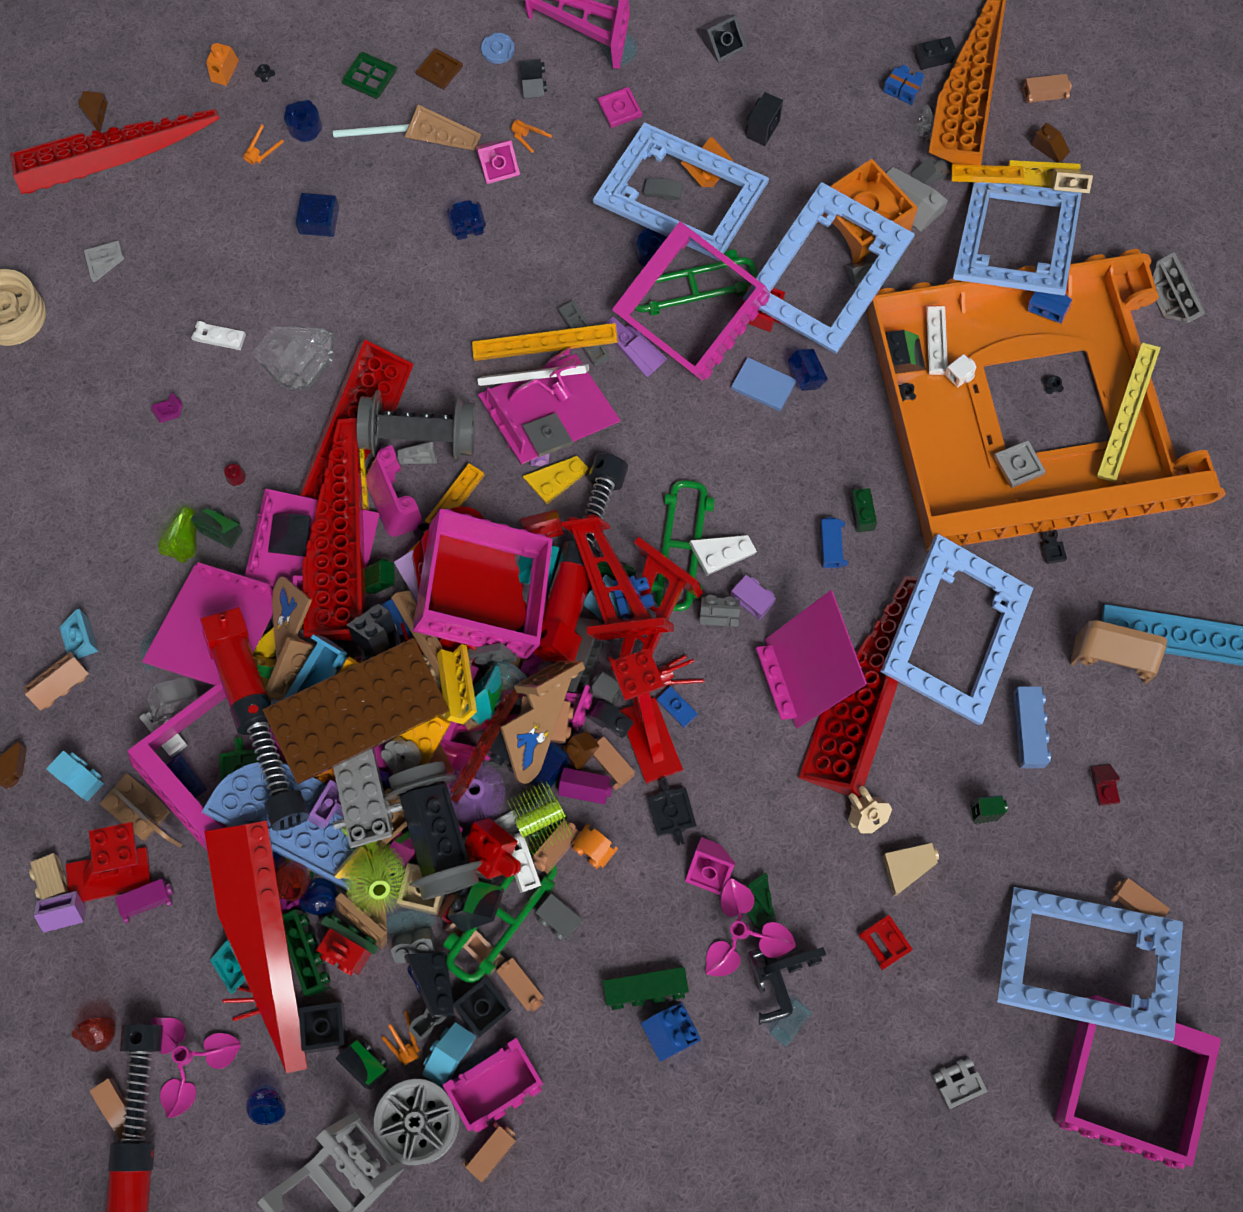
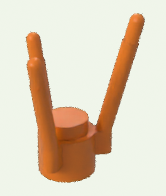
(522, 129)
(252, 153)
(407, 1053)

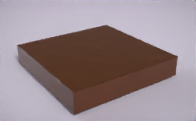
(439, 69)

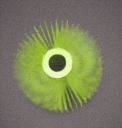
(540, 817)
(376, 878)

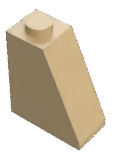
(908, 865)

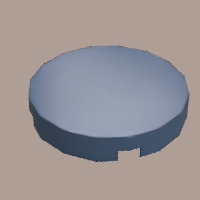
(502, 50)

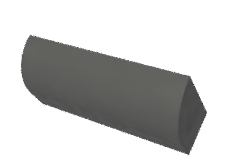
(587, 653)

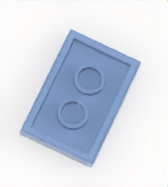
(763, 384)

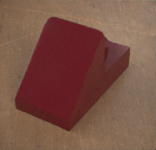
(1105, 784)

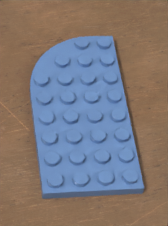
(242, 799)

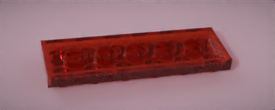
(484, 744)

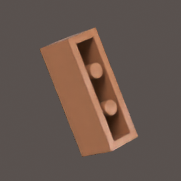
(55, 681)

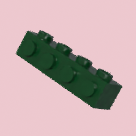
(304, 954)

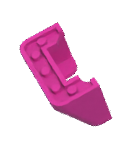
(397, 514)

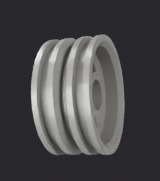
(388, 1131)

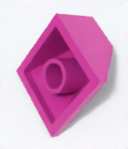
(497, 160)
(710, 867)

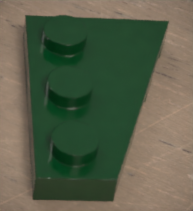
(349, 933)

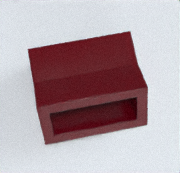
(445, 909)

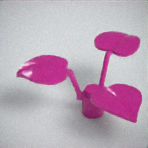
(560, 388)
(775, 940)
(220, 1050)

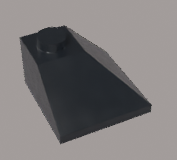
(289, 534)

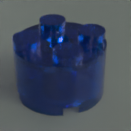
(303, 120)
(466, 219)
(647, 245)

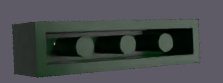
(646, 987)

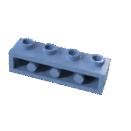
(1031, 727)

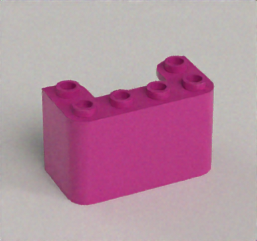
(494, 1086)

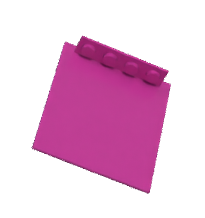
(581, 413)
(271, 566)
(206, 592)
(811, 662)

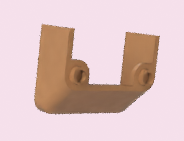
(1120, 647)

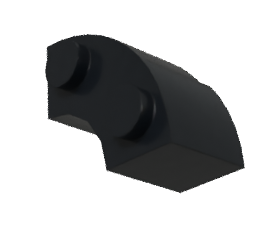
(532, 78)

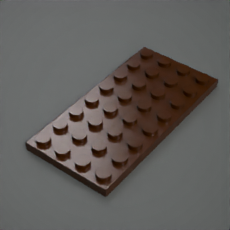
(355, 710)

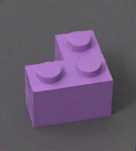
(326, 806)

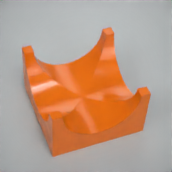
(878, 192)

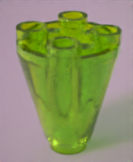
(180, 537)

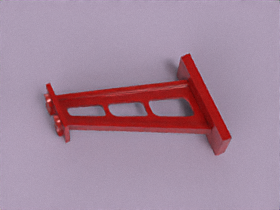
(678, 579)
(614, 627)
(648, 735)
(114, 865)

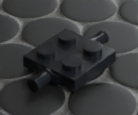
(671, 812)

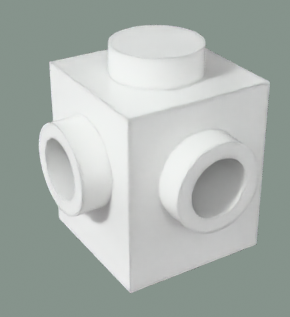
(961, 371)

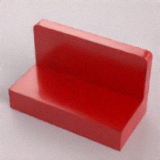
(543, 523)

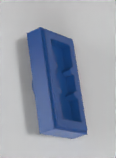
(677, 707)

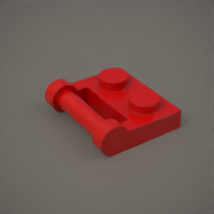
(890, 937)

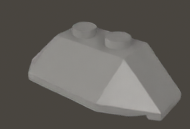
(1175, 291)

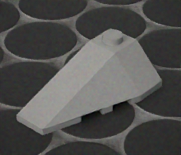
(928, 200)

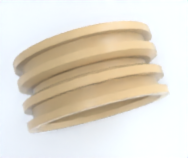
(19, 316)

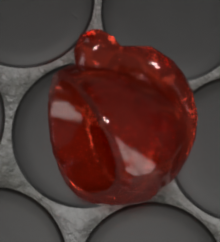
(293, 880)
(95, 1033)

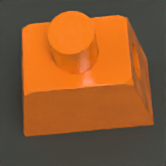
(221, 63)

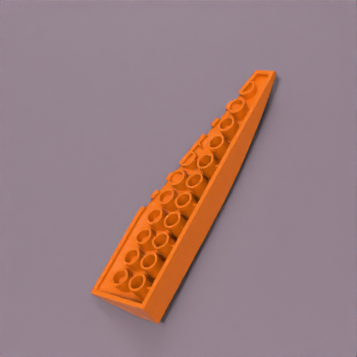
(967, 93)

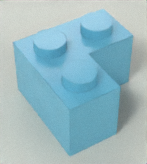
(73, 773)
(447, 1054)

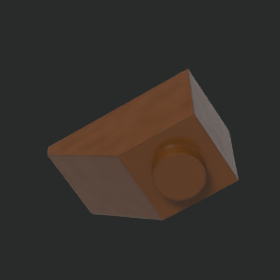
(94, 107)
(1051, 143)
(580, 749)
(12, 765)

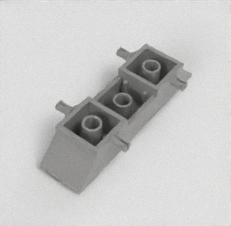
(363, 800)

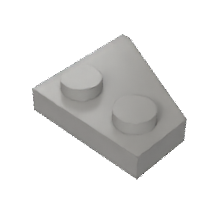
(103, 259)
(418, 454)

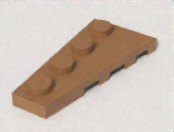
(440, 130)

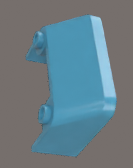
(320, 665)

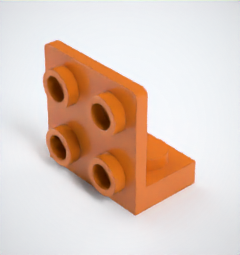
(703, 177)

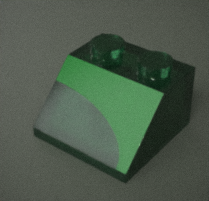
(217, 527)

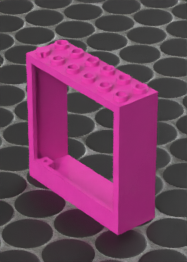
(653, 270)
(497, 537)
(163, 780)
(1186, 1037)

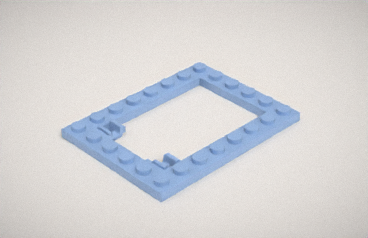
(658, 142)
(833, 203)
(1049, 277)
(1012, 591)
(1166, 937)

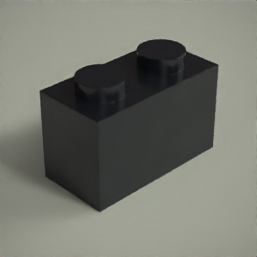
(935, 53)

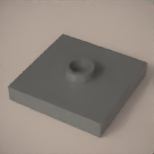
(547, 435)

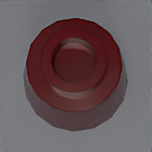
(234, 474)

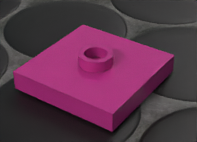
(619, 107)

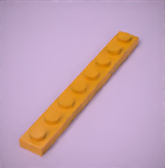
(544, 342)

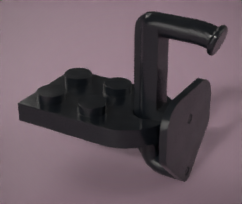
(773, 972)

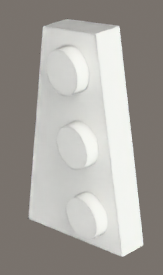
(721, 552)

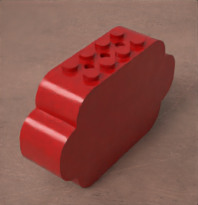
(473, 583)

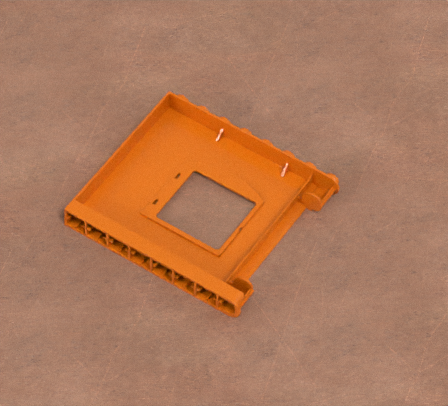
(947, 427)

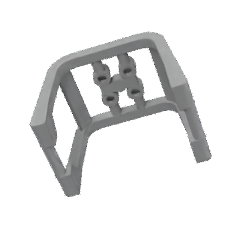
(355, 1170)

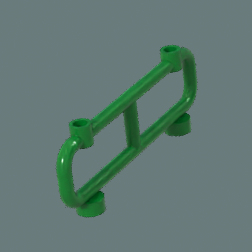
(740, 287)
(706, 503)
(455, 943)

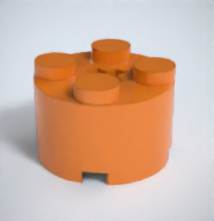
(594, 846)

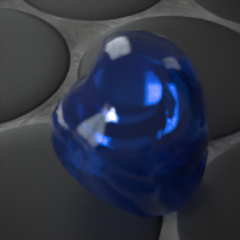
(319, 897)
(265, 1105)

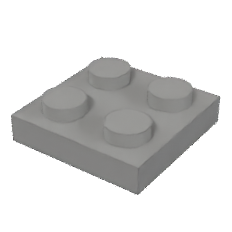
(1019, 464)

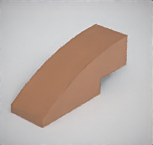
(476, 945)
(111, 1105)

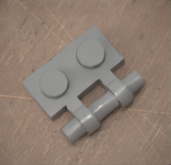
(961, 1090)

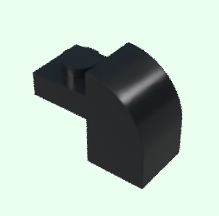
(609, 716)

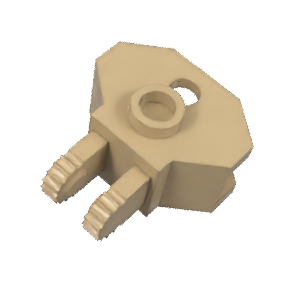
(867, 810)

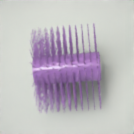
(482, 799)

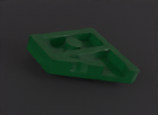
(762, 909)

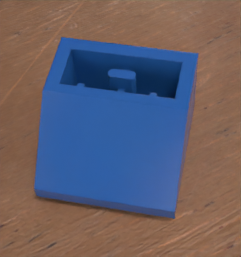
(671, 1031)

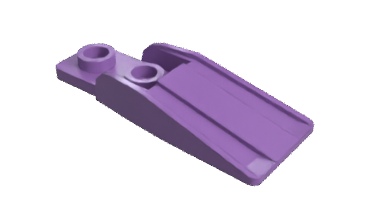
(637, 348)

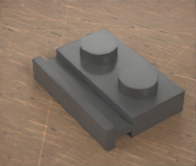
(491, 654)

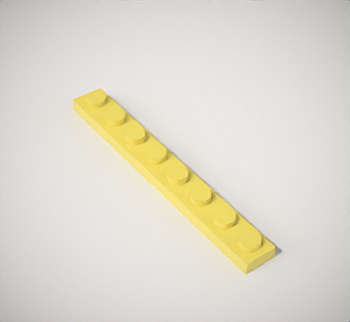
(1128, 412)

